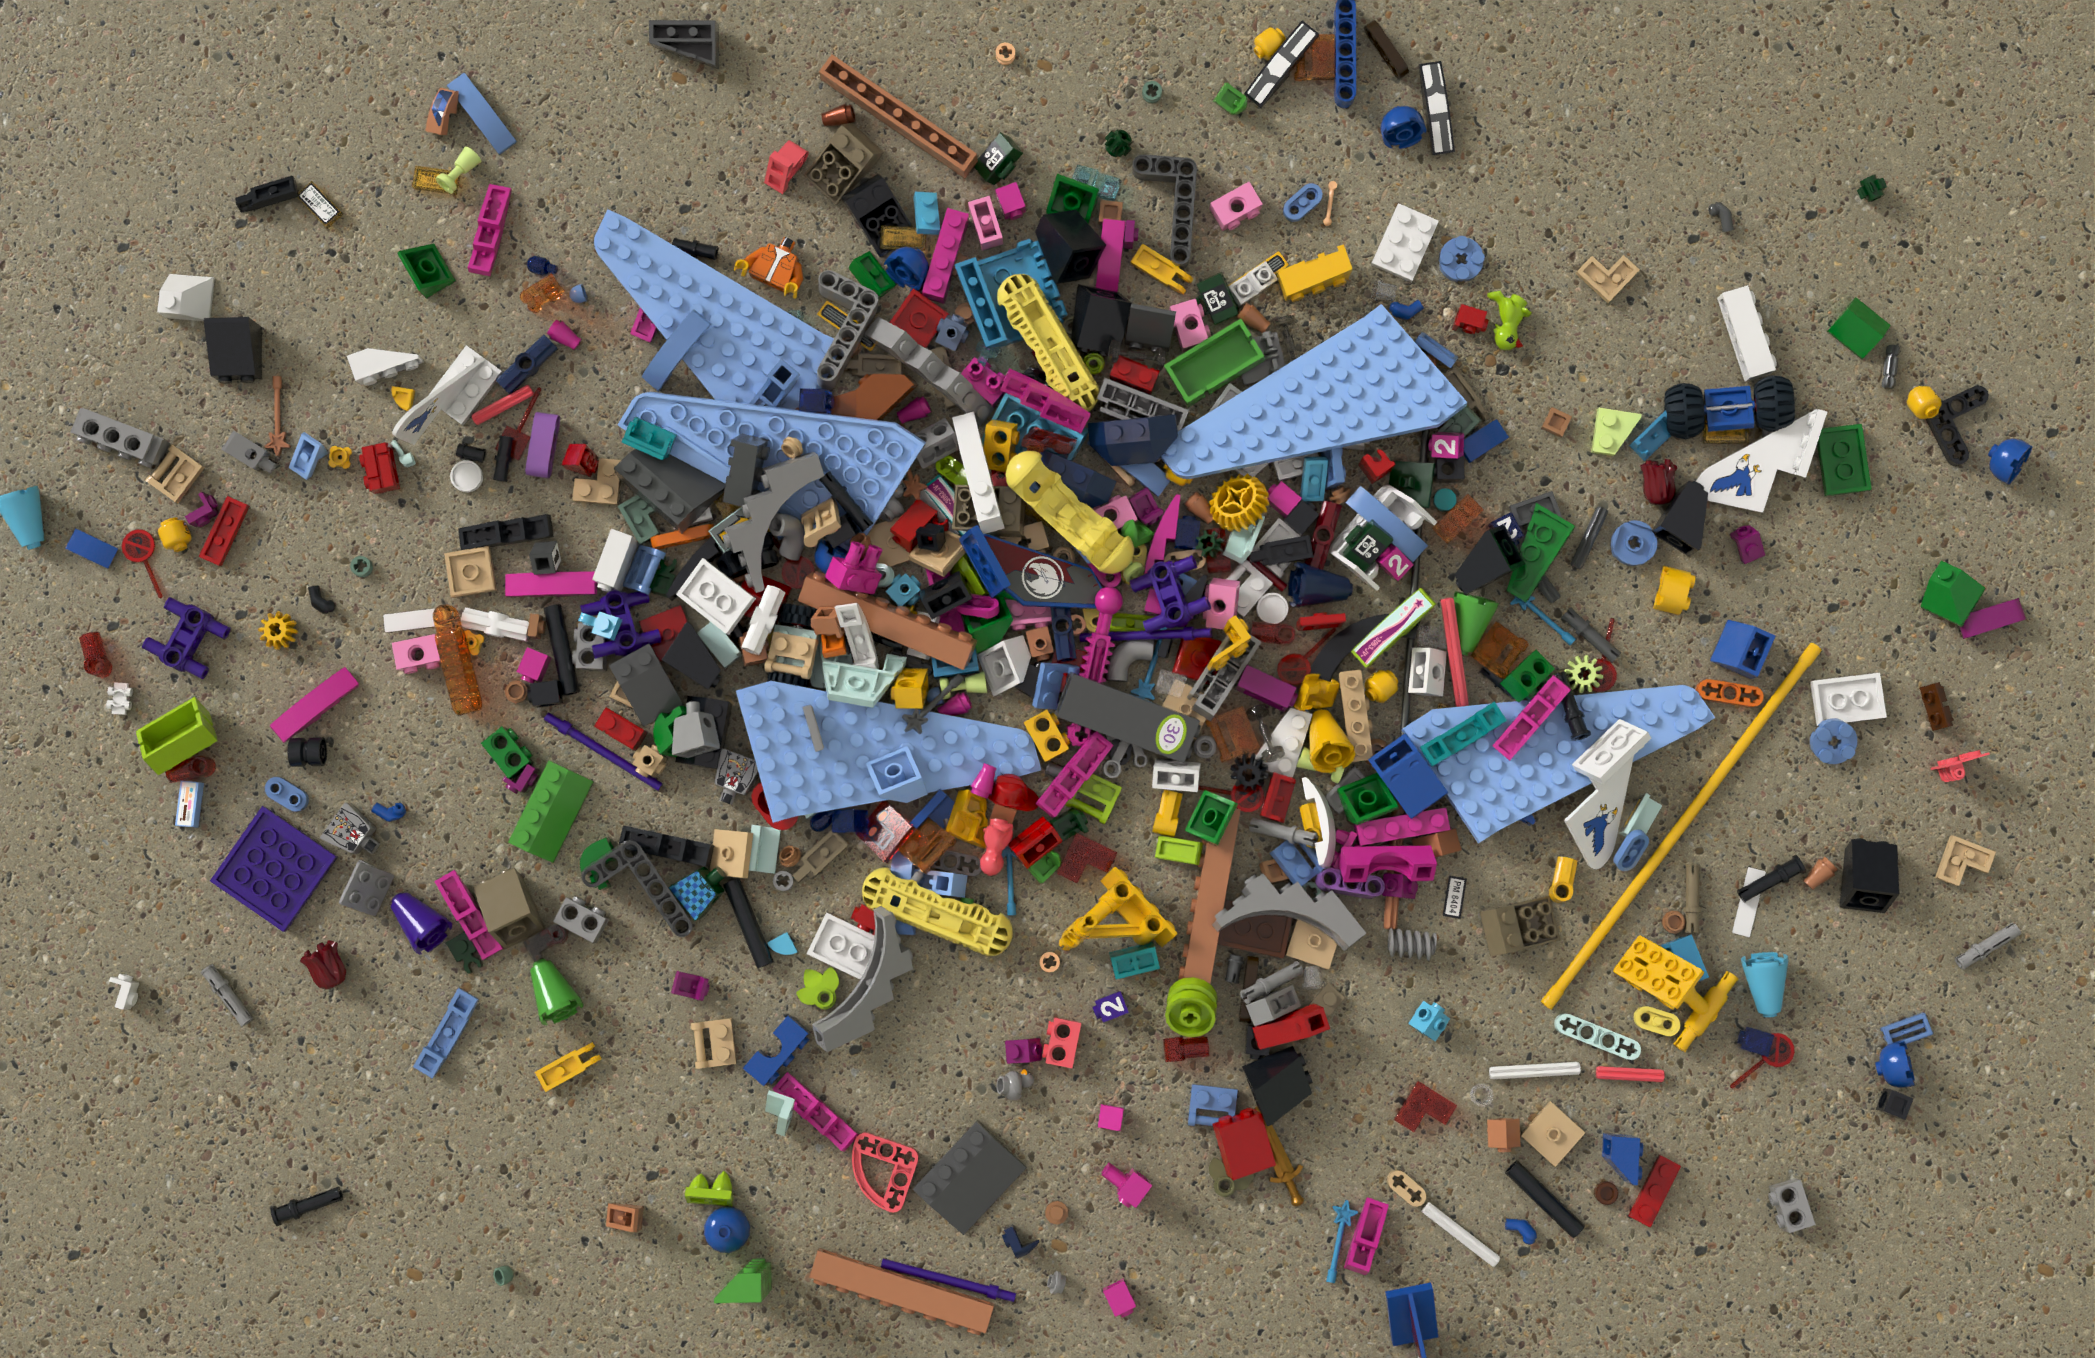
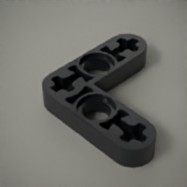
(1948, 415)

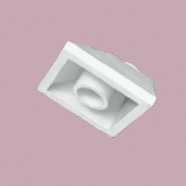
(186, 297)
(1005, 664)

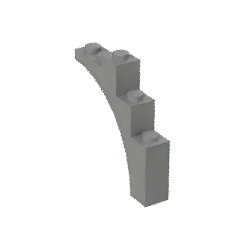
(929, 367)
(748, 536)
(1263, 899)
(874, 989)

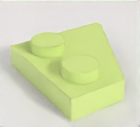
(1612, 430)

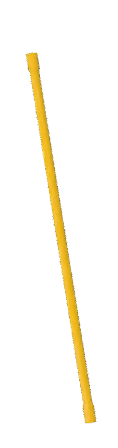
(1657, 857)

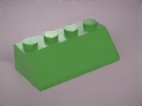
(550, 811)
(749, 1285)

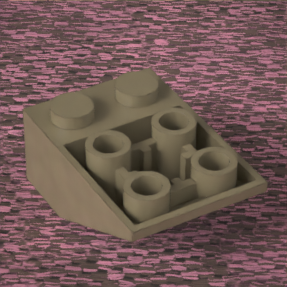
(843, 162)
(1010, 504)
(1519, 926)

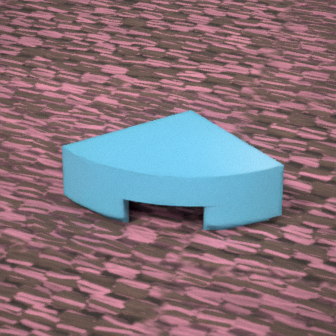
(783, 945)

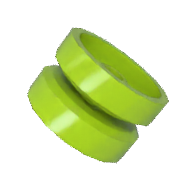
(1191, 1007)

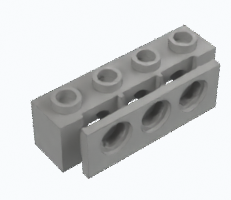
(1137, 401)
(151, 449)
(1221, 684)

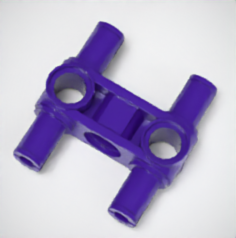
(1170, 594)
(626, 630)
(186, 638)

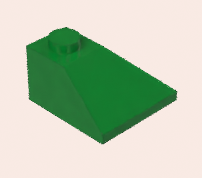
(1951, 594)
(992, 630)

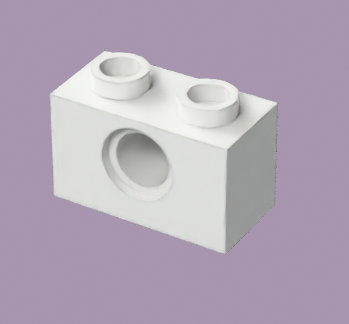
(1427, 672)
(1176, 775)

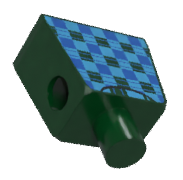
(699, 891)

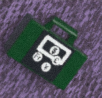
(998, 159)
(1217, 298)
(1367, 544)

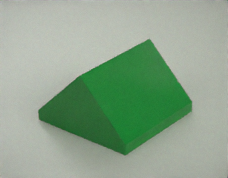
(1072, 195)
(426, 269)
(1859, 328)
(1366, 799)
(1211, 817)

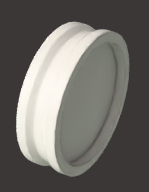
(466, 476)
(1272, 608)

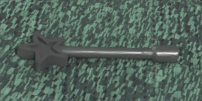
(916, 719)

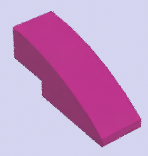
(1110, 260)
(1366, 1236)

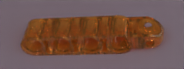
(456, 661)

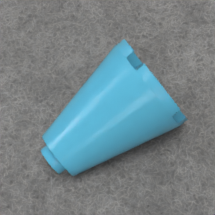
(24, 516)
(1766, 980)

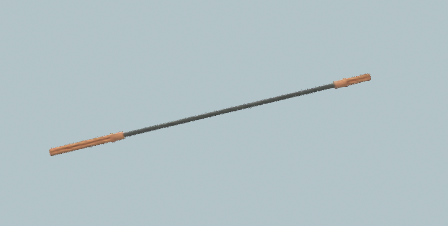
(1392, 903)

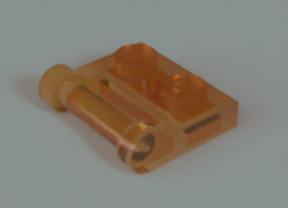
(1322, 60)
(548, 290)
(1493, 645)
(1239, 730)
(922, 842)

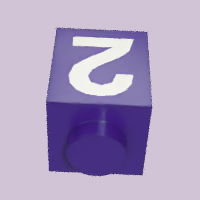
(1110, 1007)

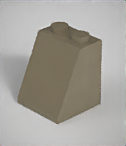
(508, 908)

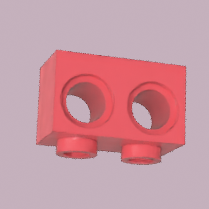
(1068, 1043)

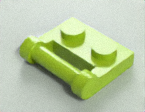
(1098, 790)

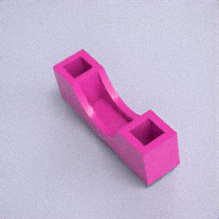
(945, 255)
(1402, 827)
(1412, 861)

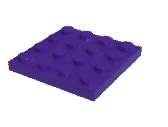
(273, 868)

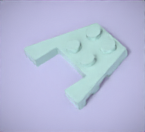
(856, 683)

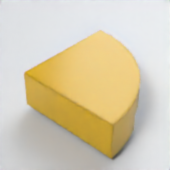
(403, 397)

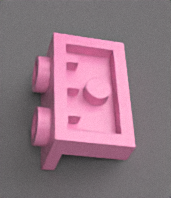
(1028, 616)

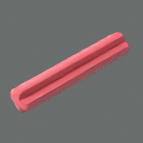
(502, 405)
(1630, 1074)

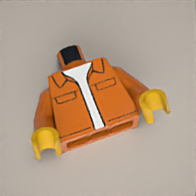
(774, 267)

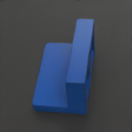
(937, 809)

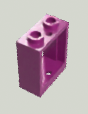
(1266, 689)

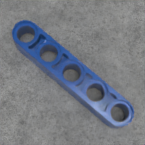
(1342, 62)

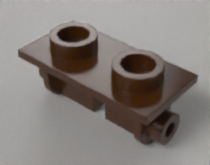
(1938, 716)

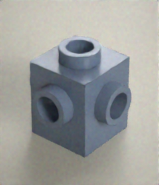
(950, 339)

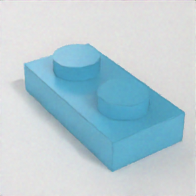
(926, 213)
(1314, 478)

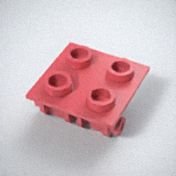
(1952, 768)

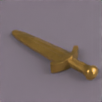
(1283, 1168)

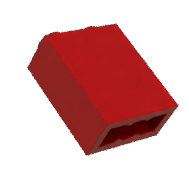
(1243, 1143)

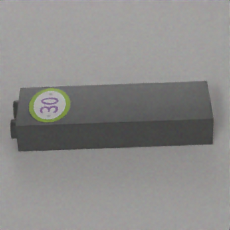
(1128, 717)

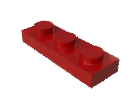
(224, 531)
(1654, 1191)

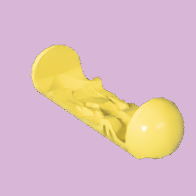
(1043, 332)
(1075, 521)
(944, 917)

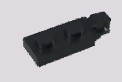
(268, 194)
(1283, 551)

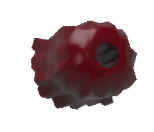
(1658, 481)
(325, 965)

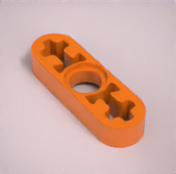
(676, 538)
(1713, 684)

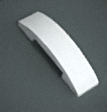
(858, 635)
(1326, 848)

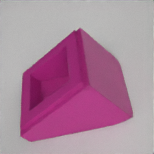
(1110, 1117)

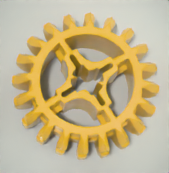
(1227, 510)

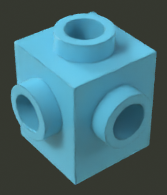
(898, 584)
(1429, 1020)

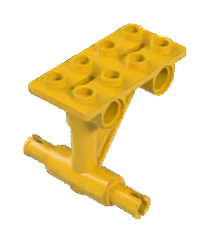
(1129, 901)
(1672, 983)

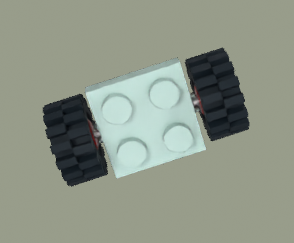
(799, 618)

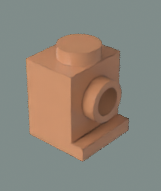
(826, 622)

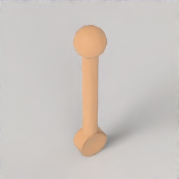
(1332, 186)

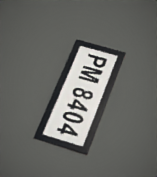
(1454, 897)

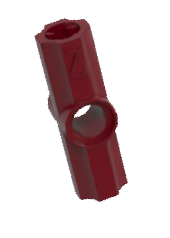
(1326, 521)

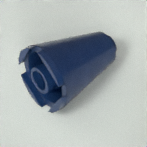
(1316, 586)

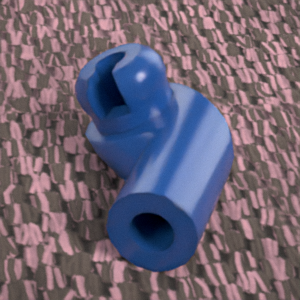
(1405, 312)
(391, 813)
(1525, 1229)

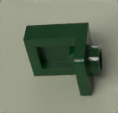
(1069, 823)

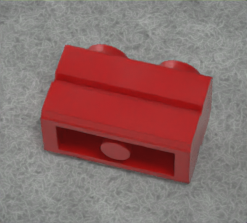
(1134, 375)
(379, 468)
(621, 729)
(1035, 842)

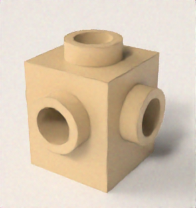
(655, 767)

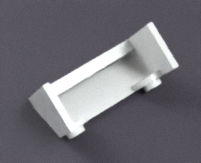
(1400, 505)

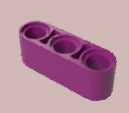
(1993, 618)

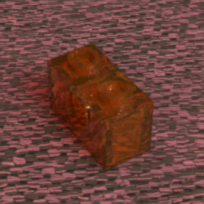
(1457, 518)

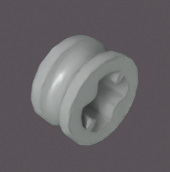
(784, 874)

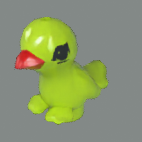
(1511, 314)

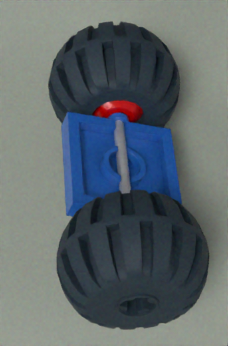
(1729, 407)

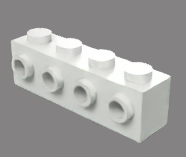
(1747, 333)

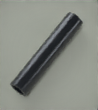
(561, 650)
(748, 923)
(1544, 1199)

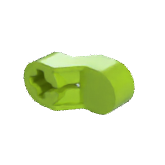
(948, 467)

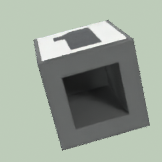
(545, 557)

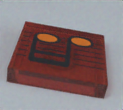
(886, 831)

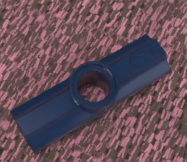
(537, 353)
(1064, 640)

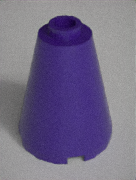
(419, 922)

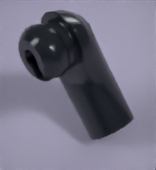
(318, 602)

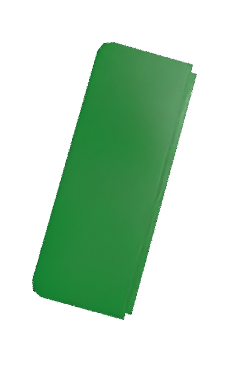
(871, 274)

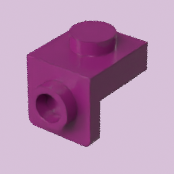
(1130, 234)
(1145, 507)
(202, 515)
(1748, 543)
(526, 779)
(1399, 886)
(690, 985)
(1023, 1050)

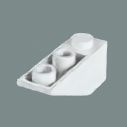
(375, 364)

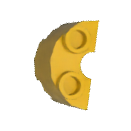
(1674, 590)
(1316, 693)

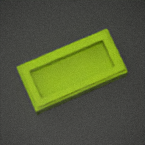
(1178, 850)

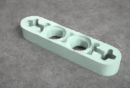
(1598, 1034)

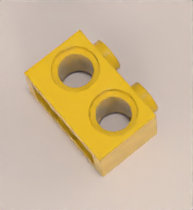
(995, 444)
(910, 688)
(1042, 738)

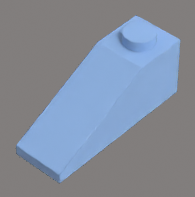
(944, 883)

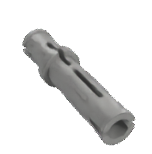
(1292, 834)
(1981, 950)
(1264, 986)
(229, 998)

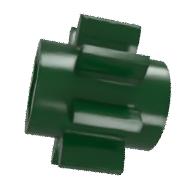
(1118, 143)
(1872, 188)
(1216, 547)

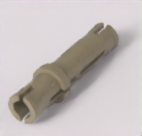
(1692, 898)

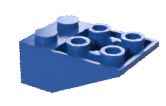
(1408, 776)

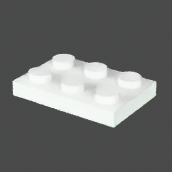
(1404, 242)
(715, 596)
(1849, 698)
(842, 946)

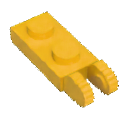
(1160, 268)
(565, 1068)

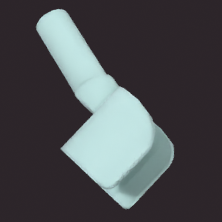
(406, 459)

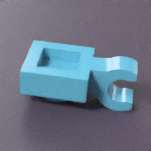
(603, 626)

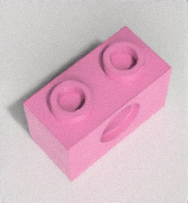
(1243, 196)
(985, 223)
(1186, 312)
(1122, 509)
(1227, 592)
(405, 651)

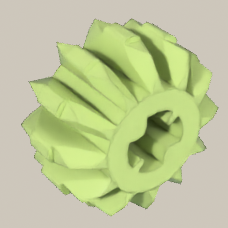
(1590, 678)

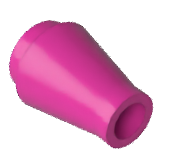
(563, 334)
(914, 410)
(956, 705)
(984, 781)

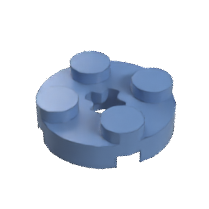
(1461, 246)
(1638, 555)
(1842, 750)

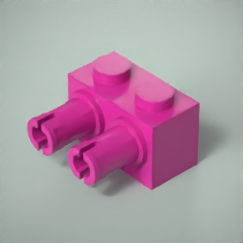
(985, 381)
(853, 574)
(1130, 1186)

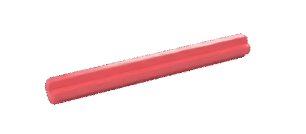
(1454, 652)

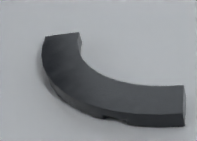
(1344, 642)

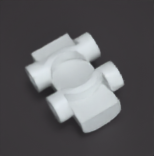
(120, 702)

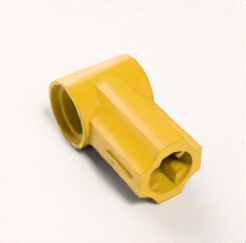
(1167, 817)
(1311, 820)
(1564, 877)

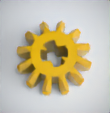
(284, 624)

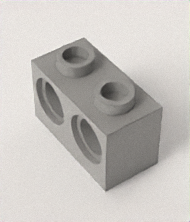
(939, 441)
(585, 647)
(579, 924)
(1273, 1005)
(1797, 1202)

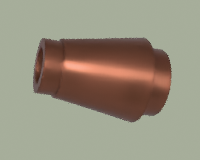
(840, 115)

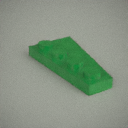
(1541, 545)

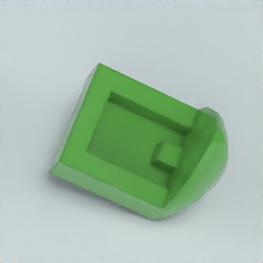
(1231, 100)
(1137, 532)
(1045, 866)

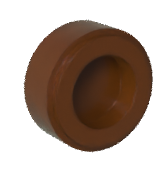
(1606, 1193)

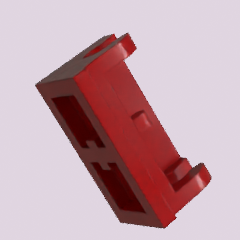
(1374, 468)
(916, 516)
(1277, 797)

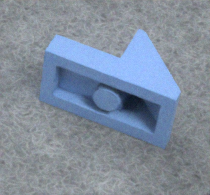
(306, 456)

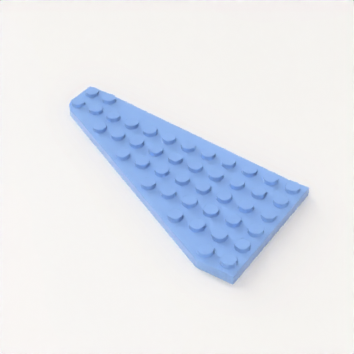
(745, 329)
(1339, 394)
(860, 452)
(809, 782)
(1498, 792)

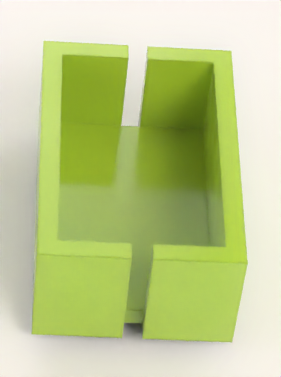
(176, 736)

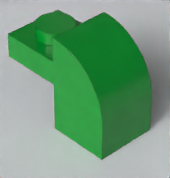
(664, 728)
(593, 853)

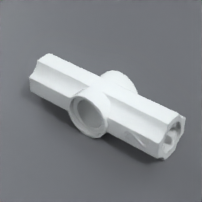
(763, 620)
(495, 624)

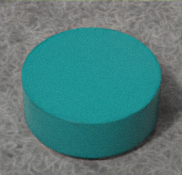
(1444, 500)

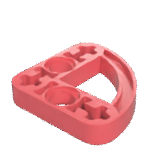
(900, 1167)

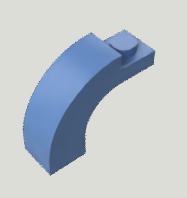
(778, 385)

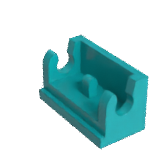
(649, 438)
(1134, 960)

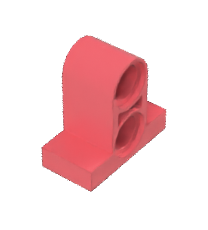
(784, 165)

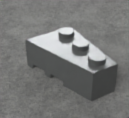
(687, 38)
(745, 468)

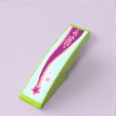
(1393, 627)

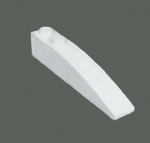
(978, 473)

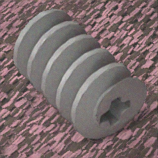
(1411, 944)

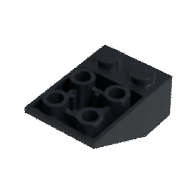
(873, 206)

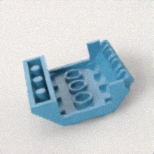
(983, 278)

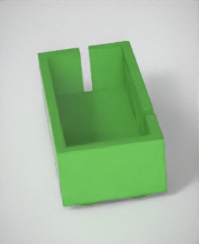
(1214, 362)

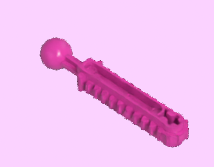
(1107, 602)

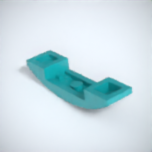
(1463, 734)

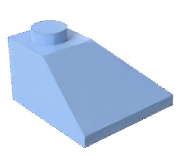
(897, 776)

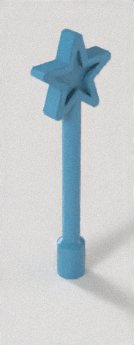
(1566, 636)
(1144, 687)
(1011, 906)
(1343, 1216)

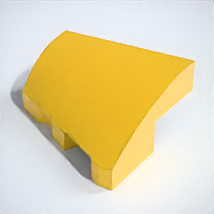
(968, 818)

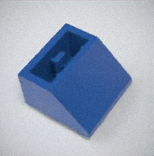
(1742, 648)
(1623, 1155)

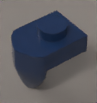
(1012, 1240)

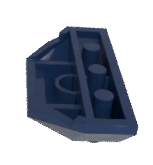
(1133, 439)
(1086, 484)

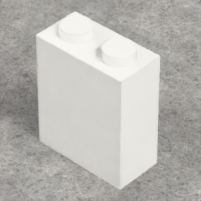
(615, 561)

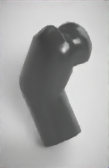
(1724, 214)

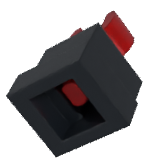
(932, 535)

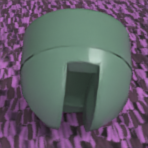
(503, 1275)

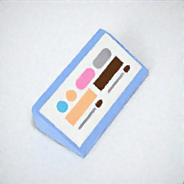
(189, 804)

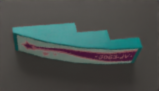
(943, 497)

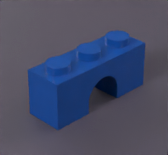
(764, 1067)

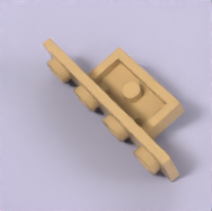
(1355, 713)

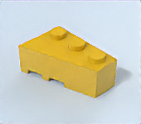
(1315, 275)

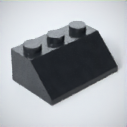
(721, 711)

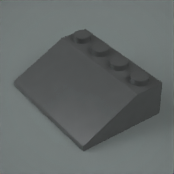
(669, 486)
(969, 1177)

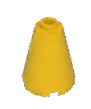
(1328, 743)

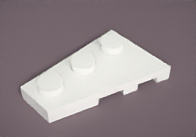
(1290, 735)

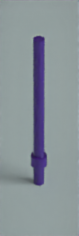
(1187, 633)
(566, 728)
(991, 1291)

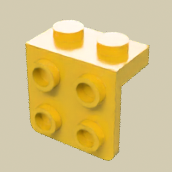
(1236, 630)

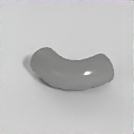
(793, 533)
(1125, 655)

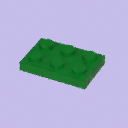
(1843, 460)

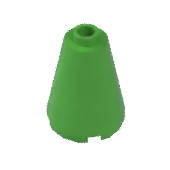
(1473, 618)
(553, 993)

